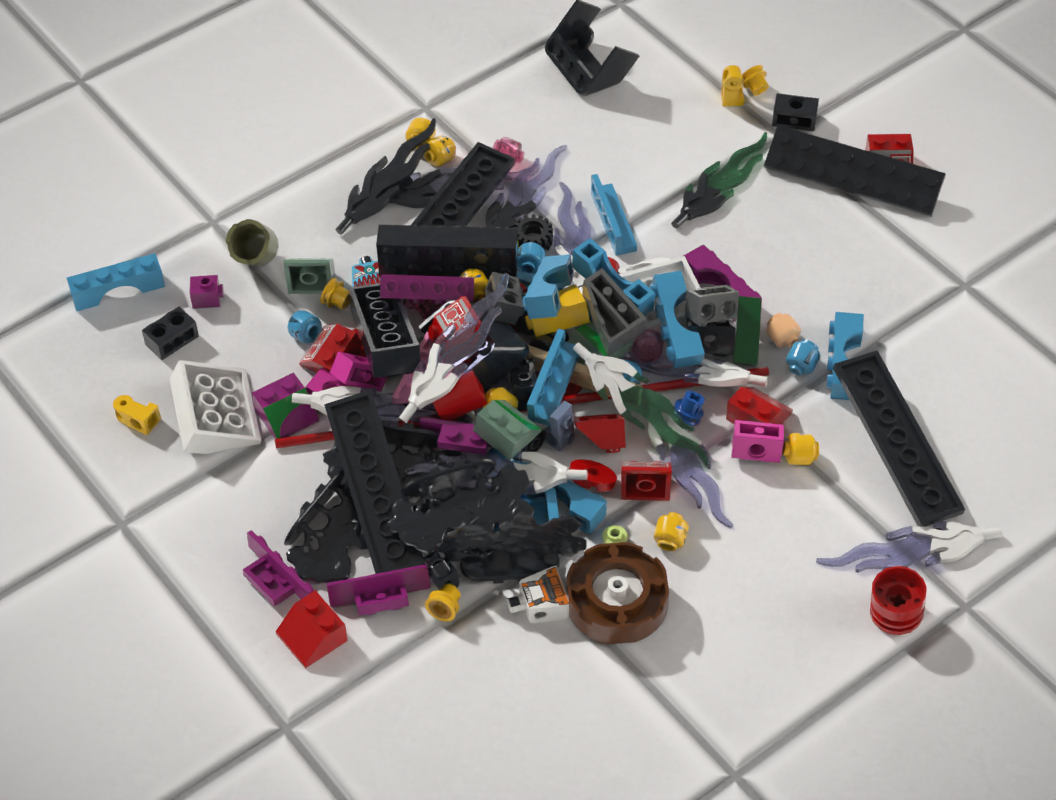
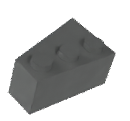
(612, 312)

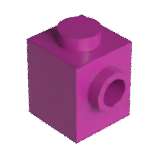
(205, 291)

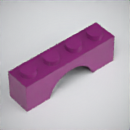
(711, 270)

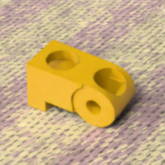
(731, 87)
(135, 414)

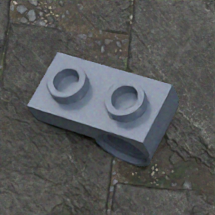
(562, 427)

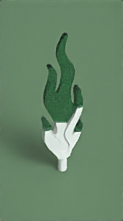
(629, 397)

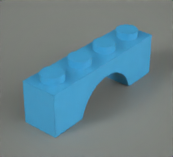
(590, 258)
(91, 286)
(542, 295)
(847, 335)
(683, 345)
(582, 504)

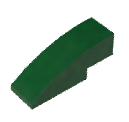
(747, 331)

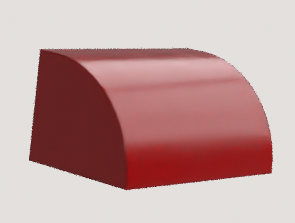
(463, 398)

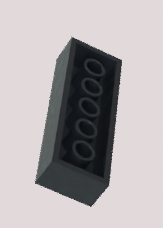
(446, 250)
(384, 331)

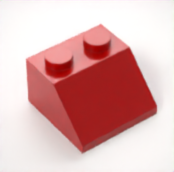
(756, 406)
(311, 629)

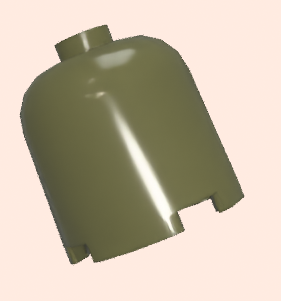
(252, 243)

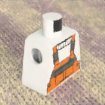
(541, 597)

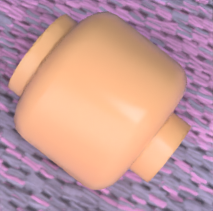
(783, 330)

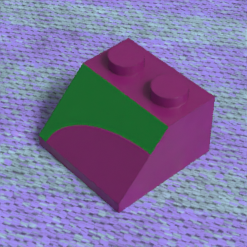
(277, 411)

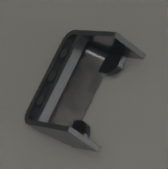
(571, 55)
(497, 355)

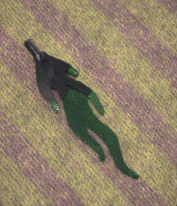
(722, 183)

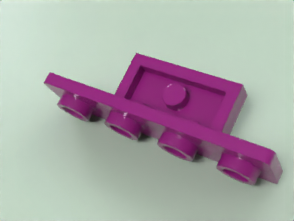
(426, 287)
(455, 436)
(271, 574)
(380, 590)

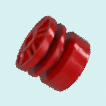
(898, 600)

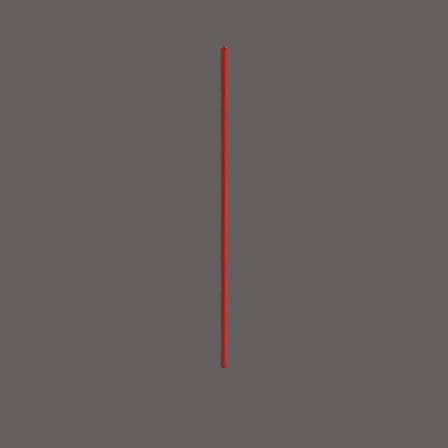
(572, 399)

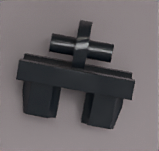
(441, 570)

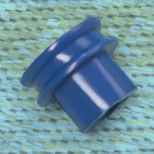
(690, 407)

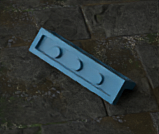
(612, 217)
(552, 380)

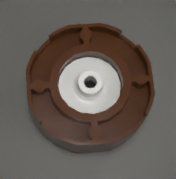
(617, 593)

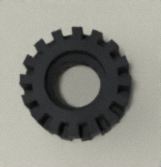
(534, 225)

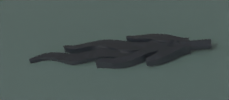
(385, 181)

